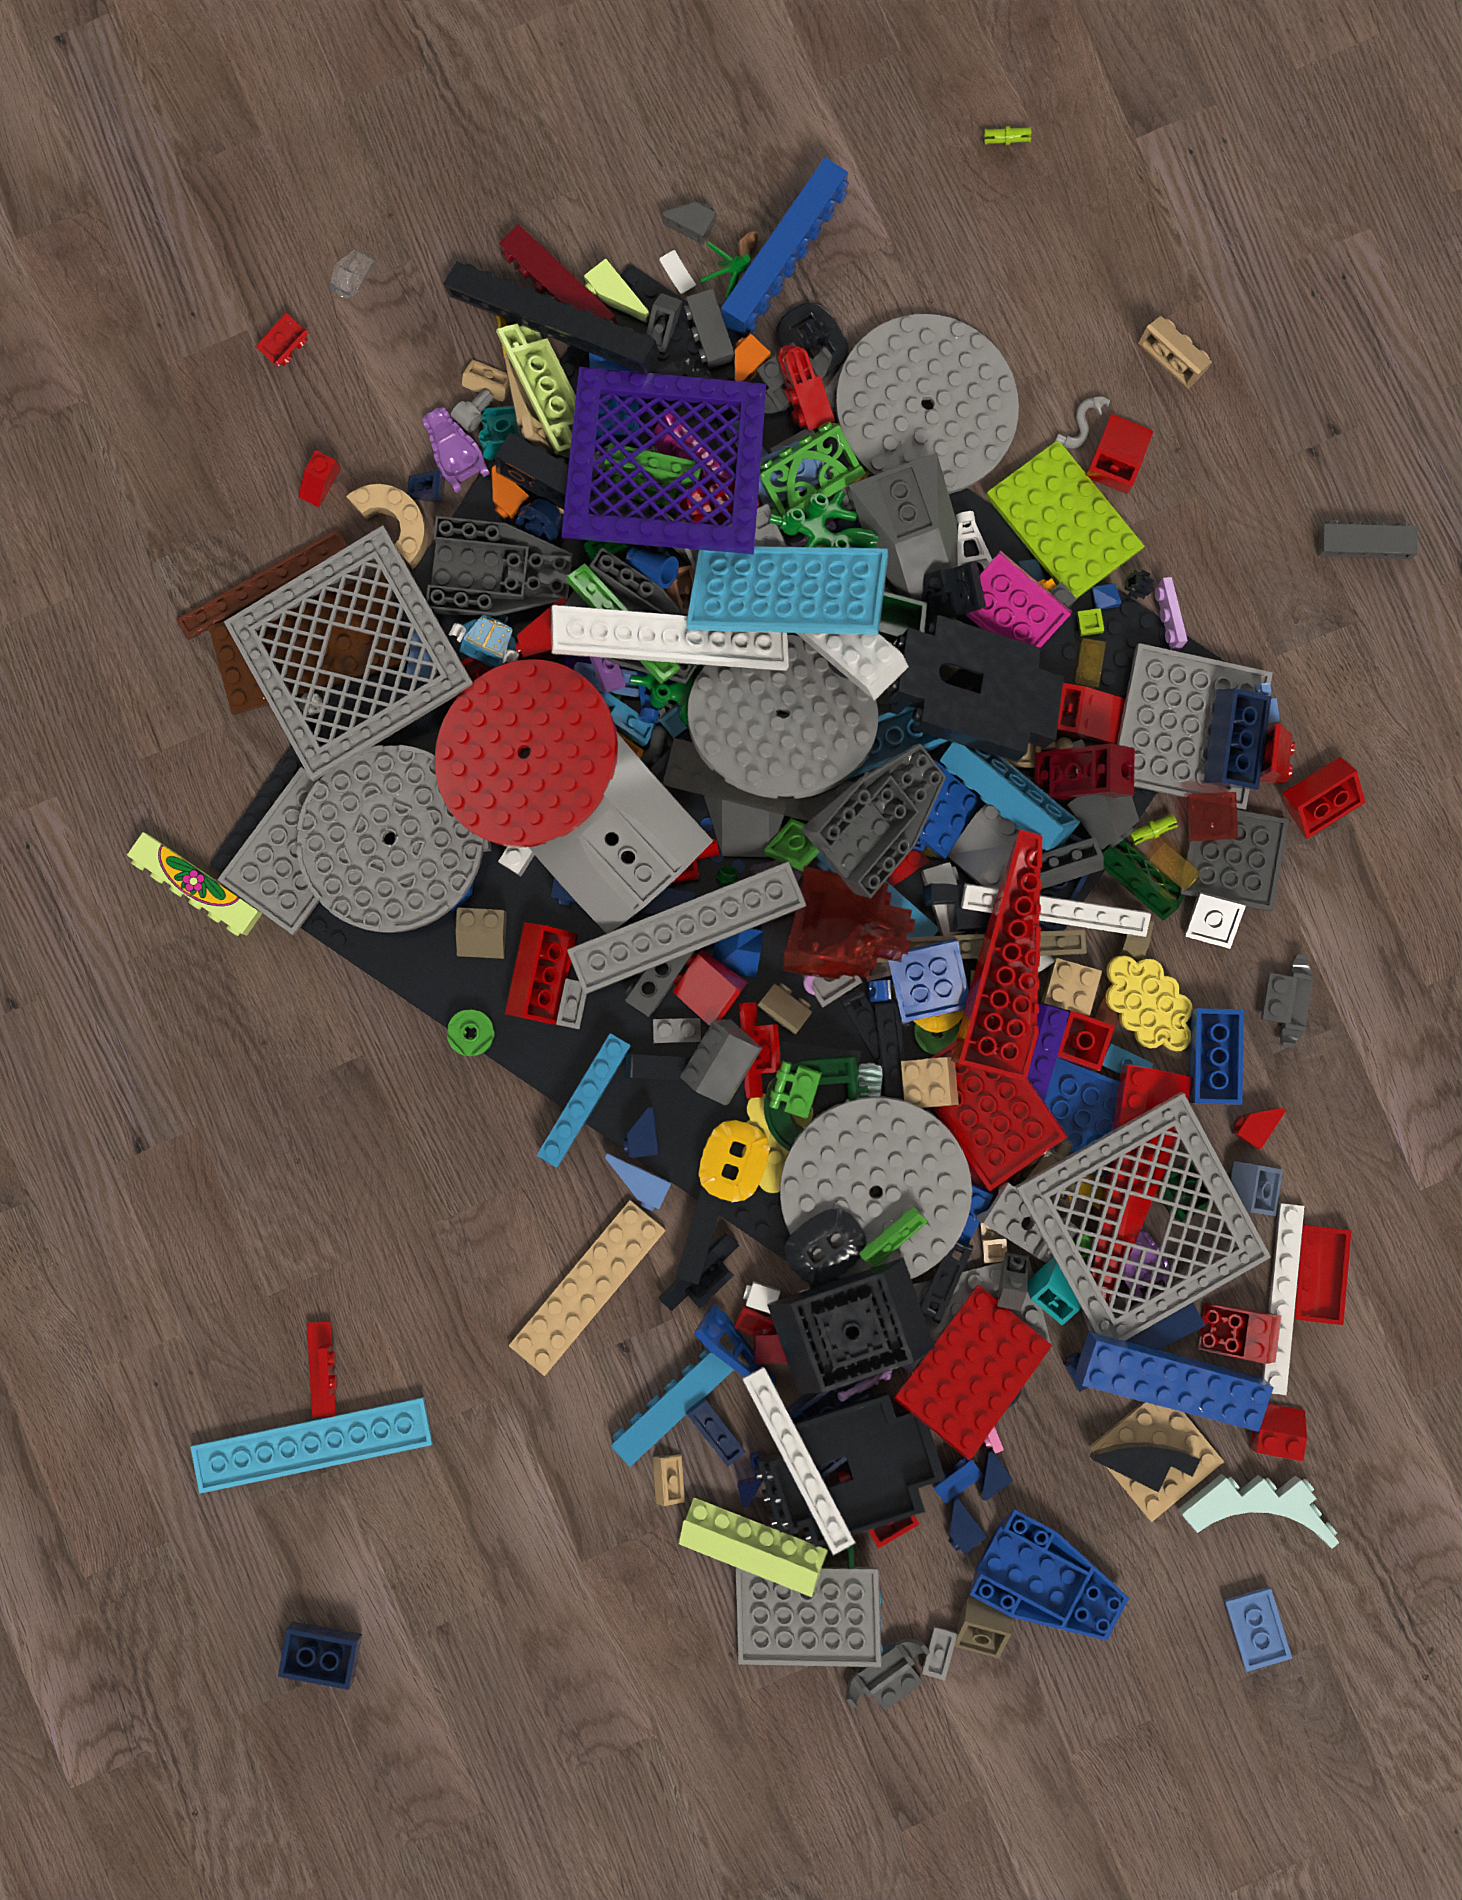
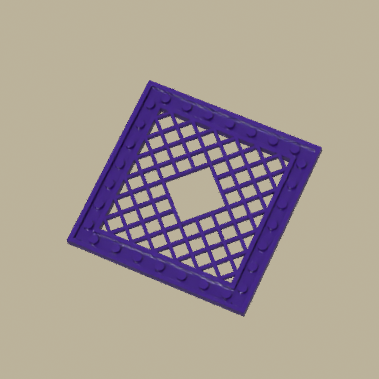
(654, 532)

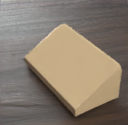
(483, 377)
(668, 1479)

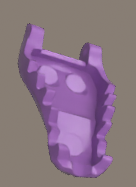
(453, 449)
(1145, 1240)

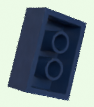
(320, 1655)

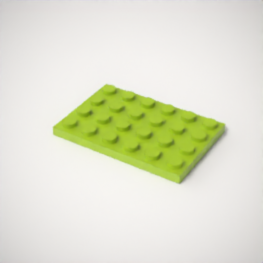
(1064, 520)

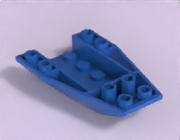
(1045, 1580)

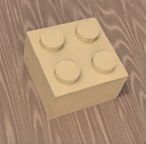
(1071, 987)
(930, 1082)

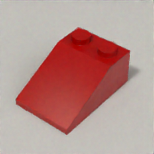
(1276, 757)

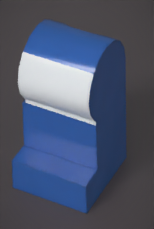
(879, 991)

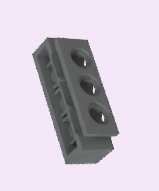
(648, 1003)

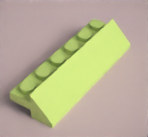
(543, 383)
(752, 1547)

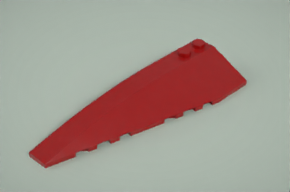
(1002, 1003)
(1137, 1093)

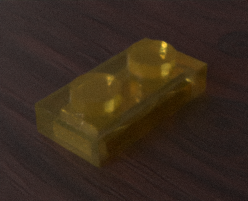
(1090, 663)
(1175, 866)

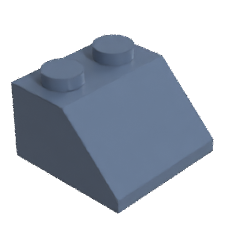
(1257, 1187)

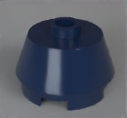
(540, 520)

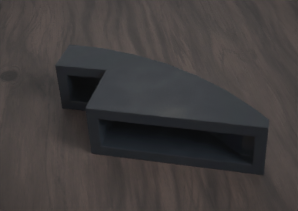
(959, 918)
(1146, 1462)

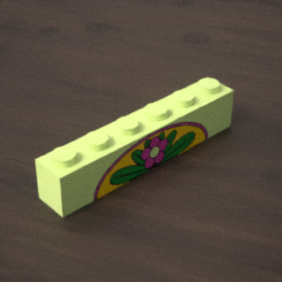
(195, 884)

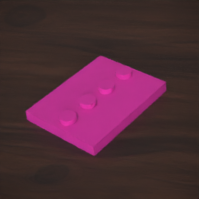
(1017, 604)

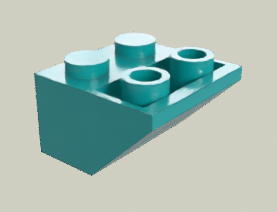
(1052, 1293)

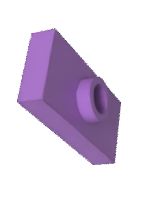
(608, 674)

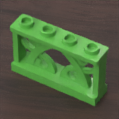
(657, 466)
(841, 475)

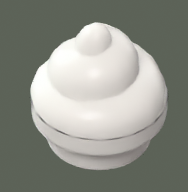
(313, 709)

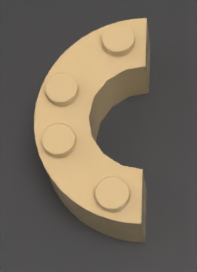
(391, 501)

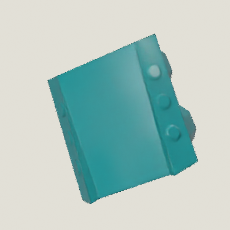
(496, 426)

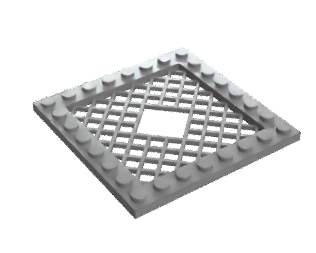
(301, 590)
(1214, 1273)

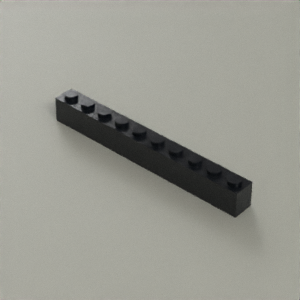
(552, 317)

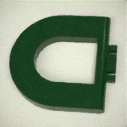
(834, 1070)

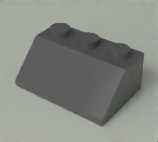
(721, 1061)

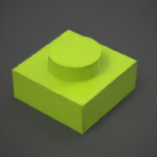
(1090, 622)

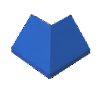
(740, 952)

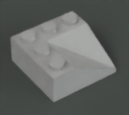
(985, 847)

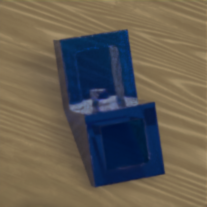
(749, 1486)

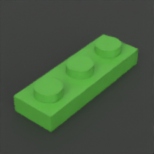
(893, 1237)

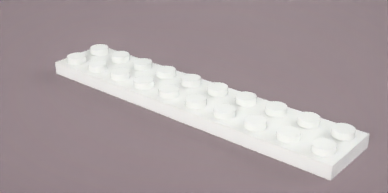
(661, 639)

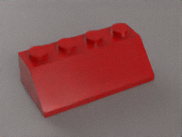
(540, 973)

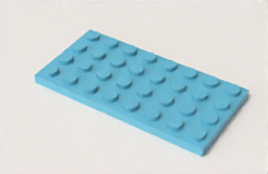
(789, 590)

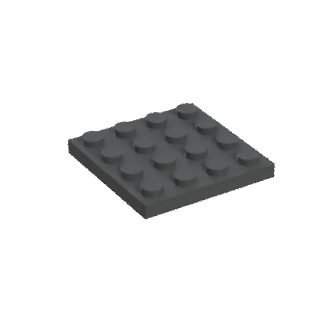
(1241, 867)

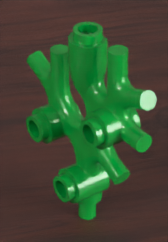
(814, 526)
(678, 691)

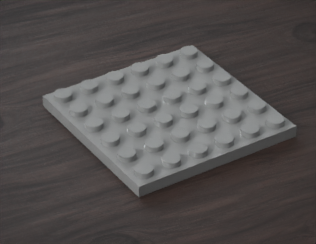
(1171, 718)

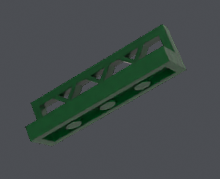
(1139, 880)

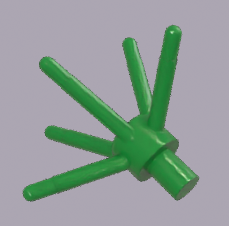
(734, 267)

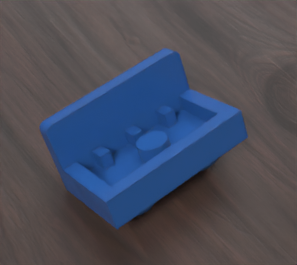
(957, 1479)

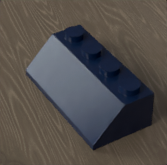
(1237, 739)

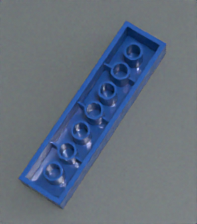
(784, 248)
(1173, 1381)

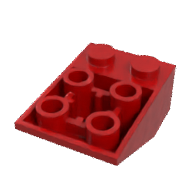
(1119, 454)
(1089, 714)
(1240, 1333)

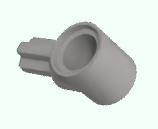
(469, 413)

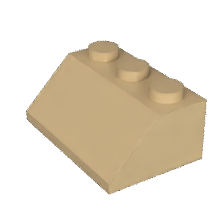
(1174, 351)

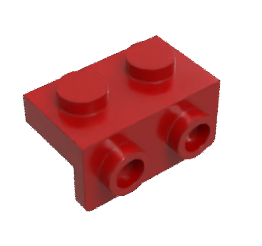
(282, 340)

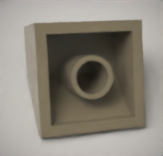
(481, 933)
(784, 1008)
(983, 1628)

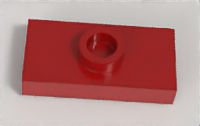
(751, 1320)

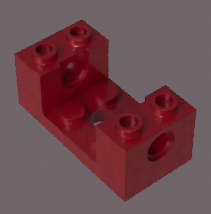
(1101, 771)

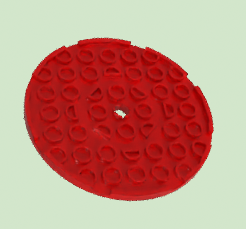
(568, 764)

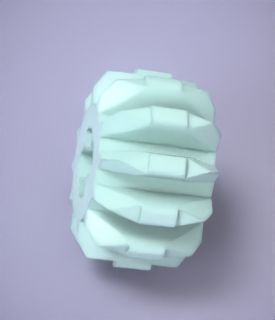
(870, 1075)

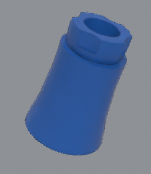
(654, 566)

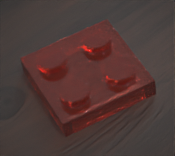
(1212, 816)

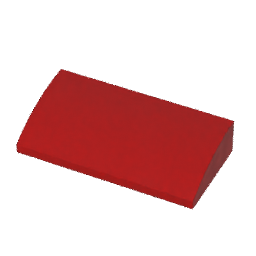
(1323, 1274)

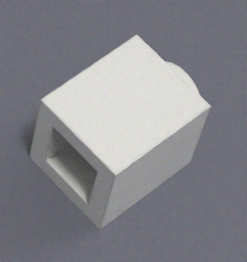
(759, 1295)

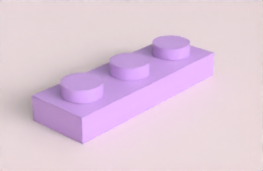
(1170, 614)

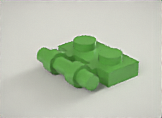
(802, 1092)

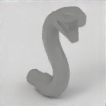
(1075, 442)

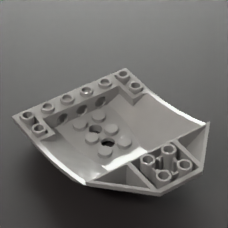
(647, 824)

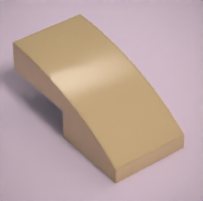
(993, 1245)

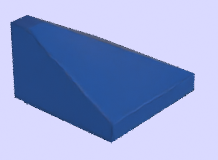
(1106, 596)

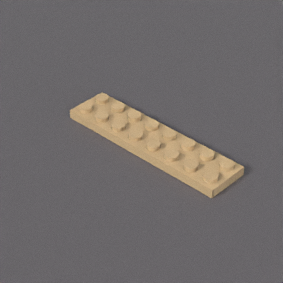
(587, 1287)

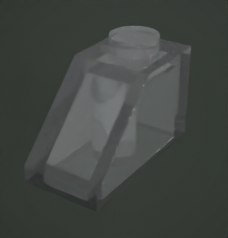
(351, 273)

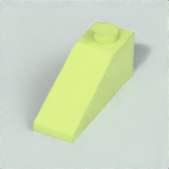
(612, 290)

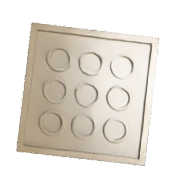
(1167, 1427)

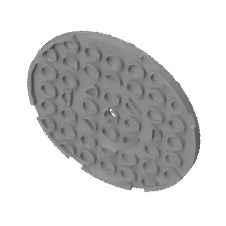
(920, 361)
(773, 756)
(346, 852)
(885, 1146)

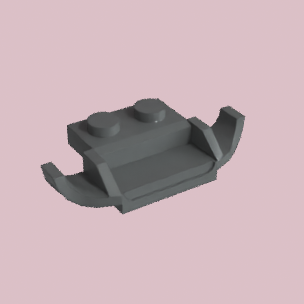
(772, 377)
(1288, 1000)
(892, 1679)

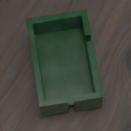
(899, 614)

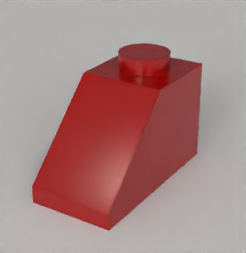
(318, 478)
(1257, 1126)

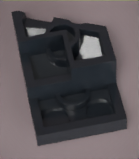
(953, 592)

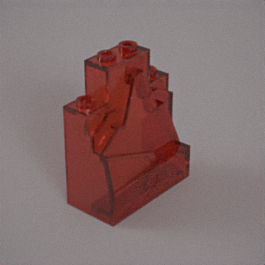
(844, 930)

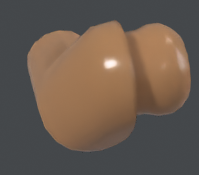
(748, 242)

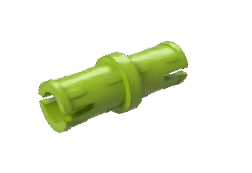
(1007, 135)
(1153, 829)

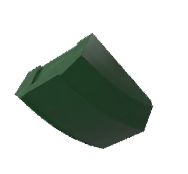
(1185, 1198)

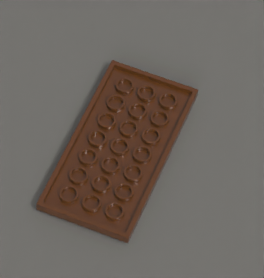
(345, 653)

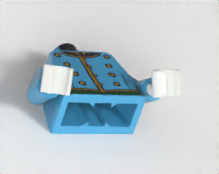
(487, 640)

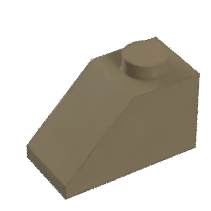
(1134, 945)

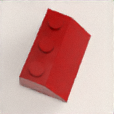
(1324, 797)

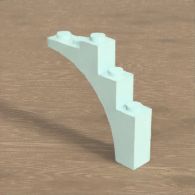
(1291, 1500)

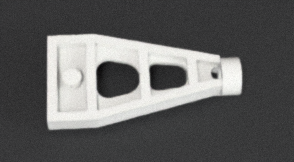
(970, 533)

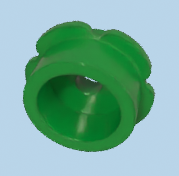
(727, 875)

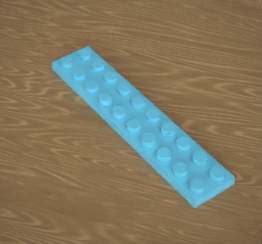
(311, 1445)

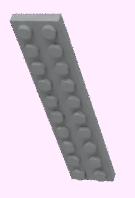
(686, 928)

